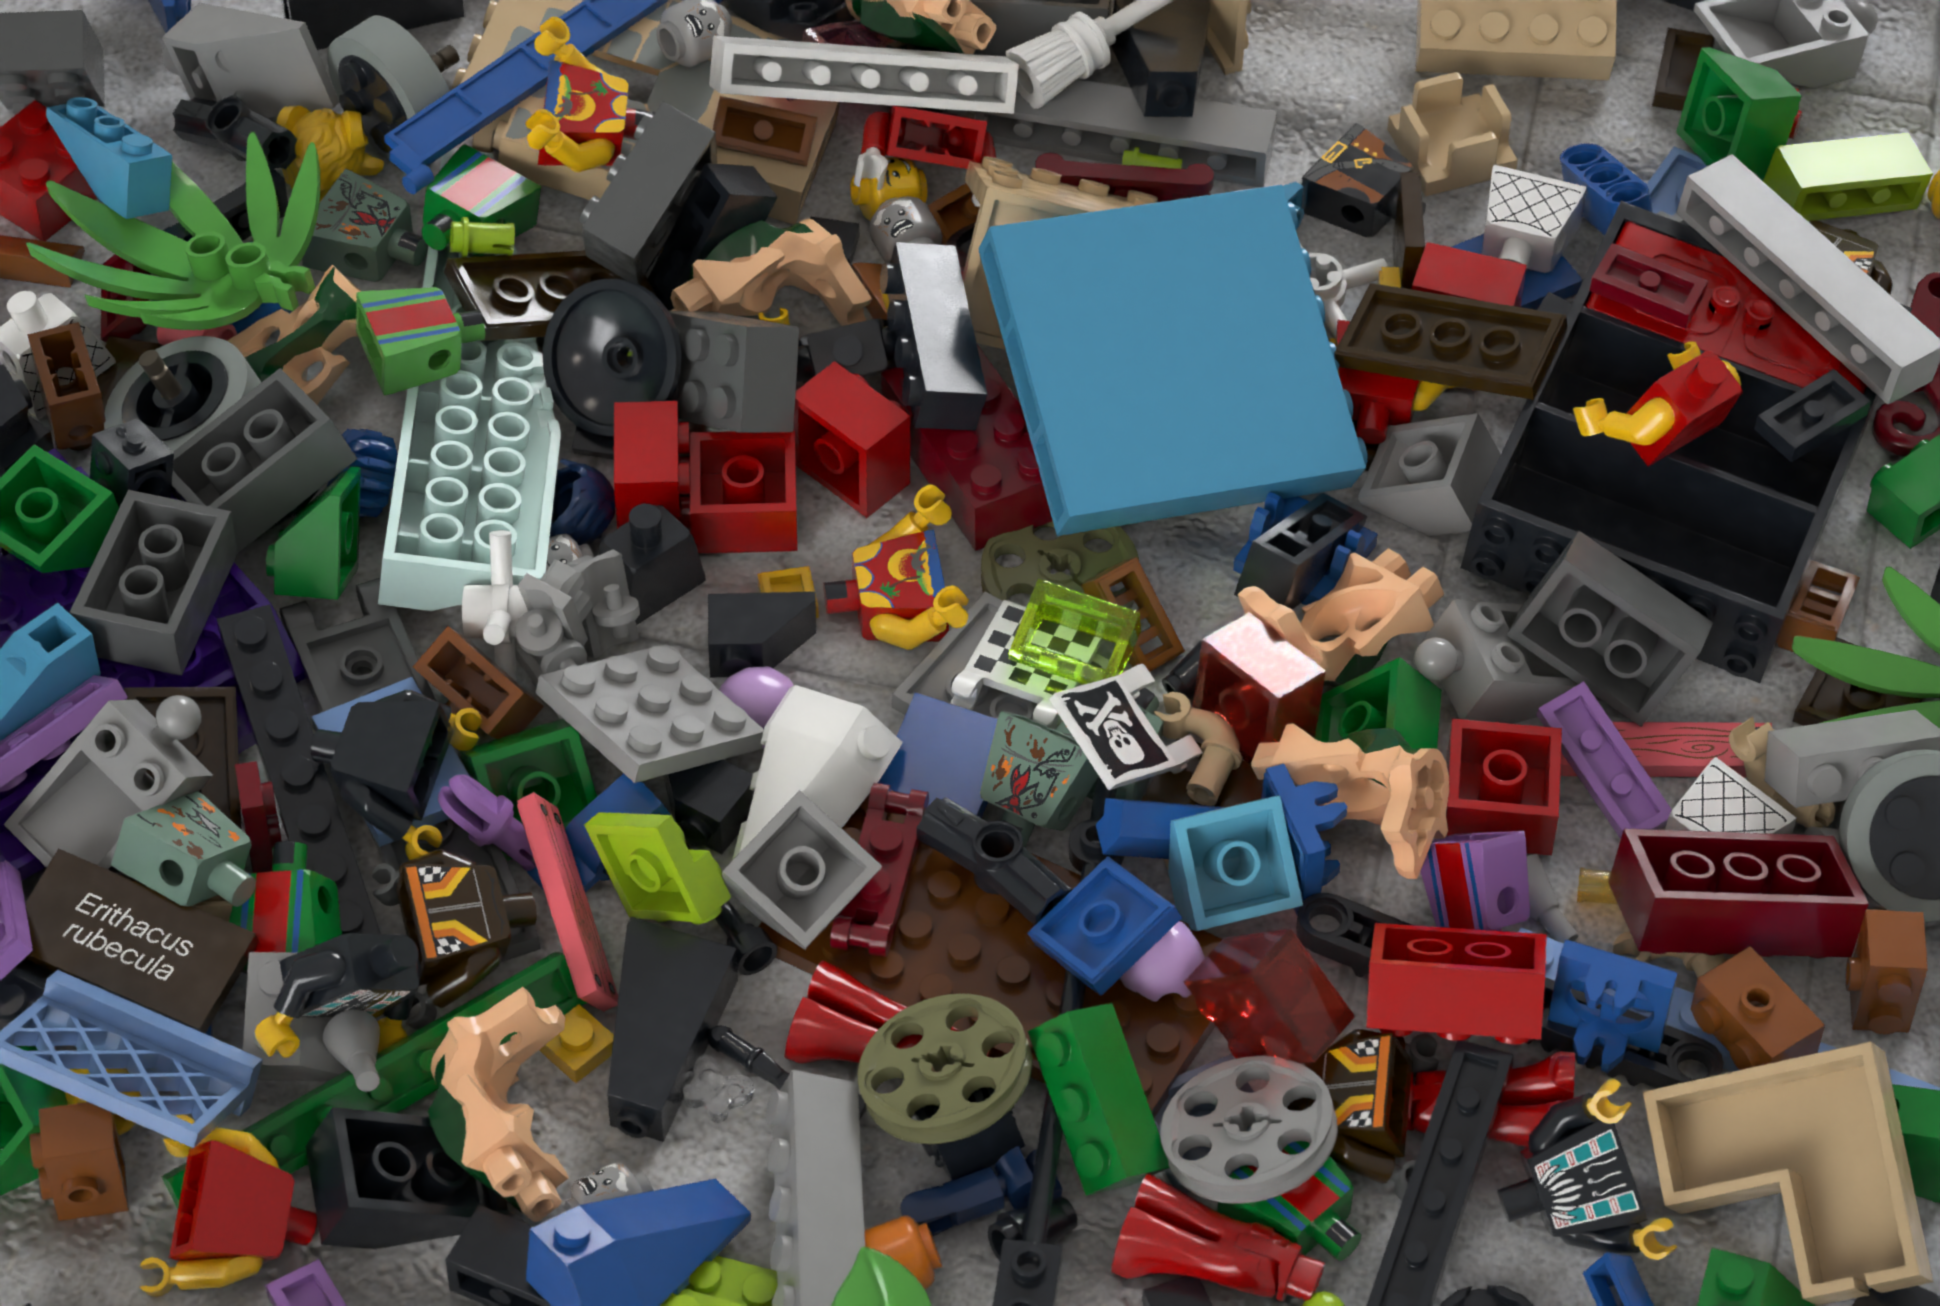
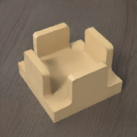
(1451, 136)

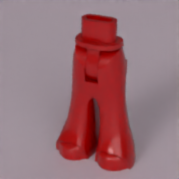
(840, 1018)
(1525, 1101)
(1187, 1238)

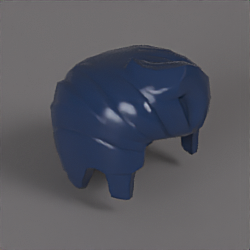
(581, 503)

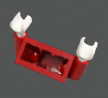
(921, 137)

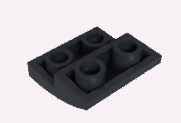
(790, 17)

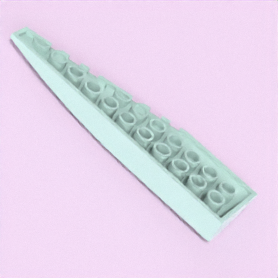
(470, 462)

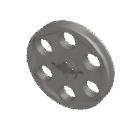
(1270, 1129)

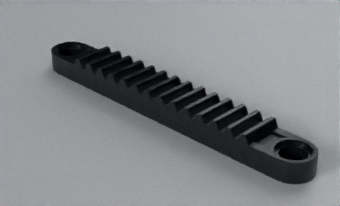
(1353, 944)

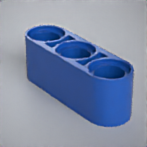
(1606, 183)

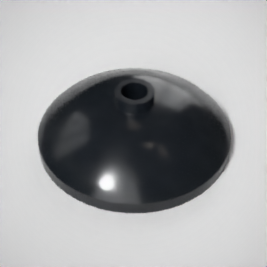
(590, 346)

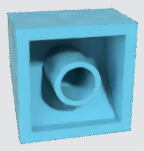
(1232, 864)

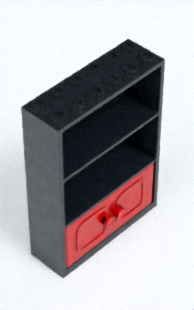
(1711, 522)

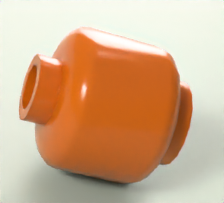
(909, 1245)

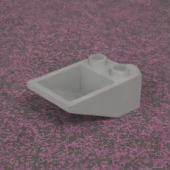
(1801, 39)
(248, 56)
(1484, 668)
(104, 781)

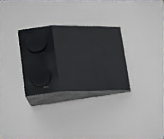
(388, 1181)

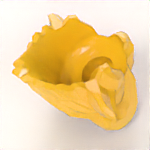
(337, 139)

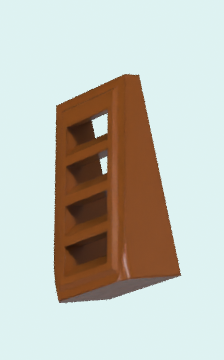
(1141, 591)
(1817, 611)

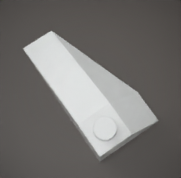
(822, 749)

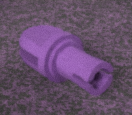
(486, 818)

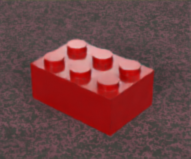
(1456, 982)

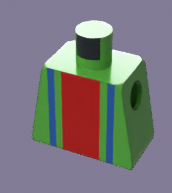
(413, 335)

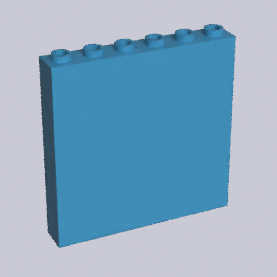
(1171, 358)

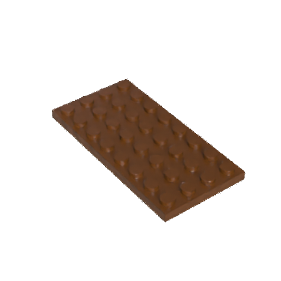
(978, 944)

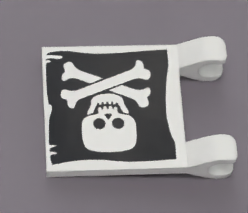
(1117, 733)

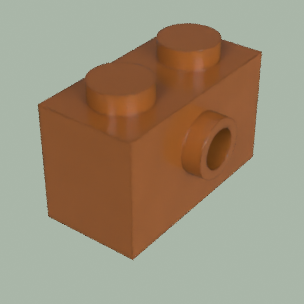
(477, 683)
(1887, 971)
(1754, 1012)
(80, 1161)

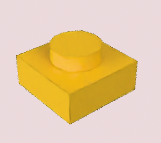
(580, 1045)

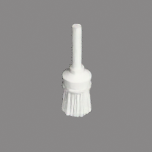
(1072, 51)

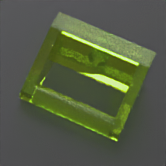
(1082, 614)

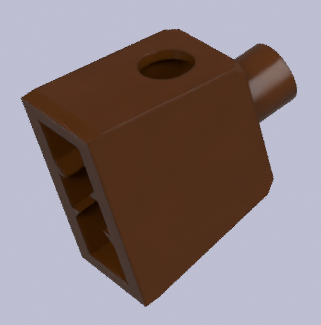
(74, 408)

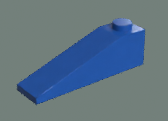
(632, 1245)

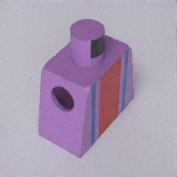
(1478, 880)

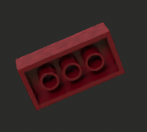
(984, 473)
(1737, 892)

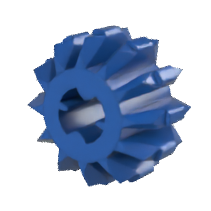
(377, 460)

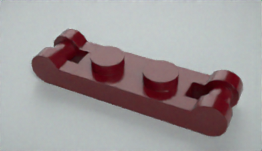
(1160, 182)
(895, 849)

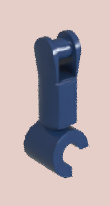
(975, 1193)

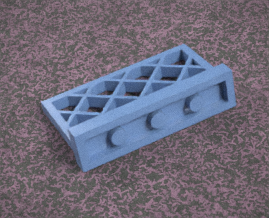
(153, 1048)

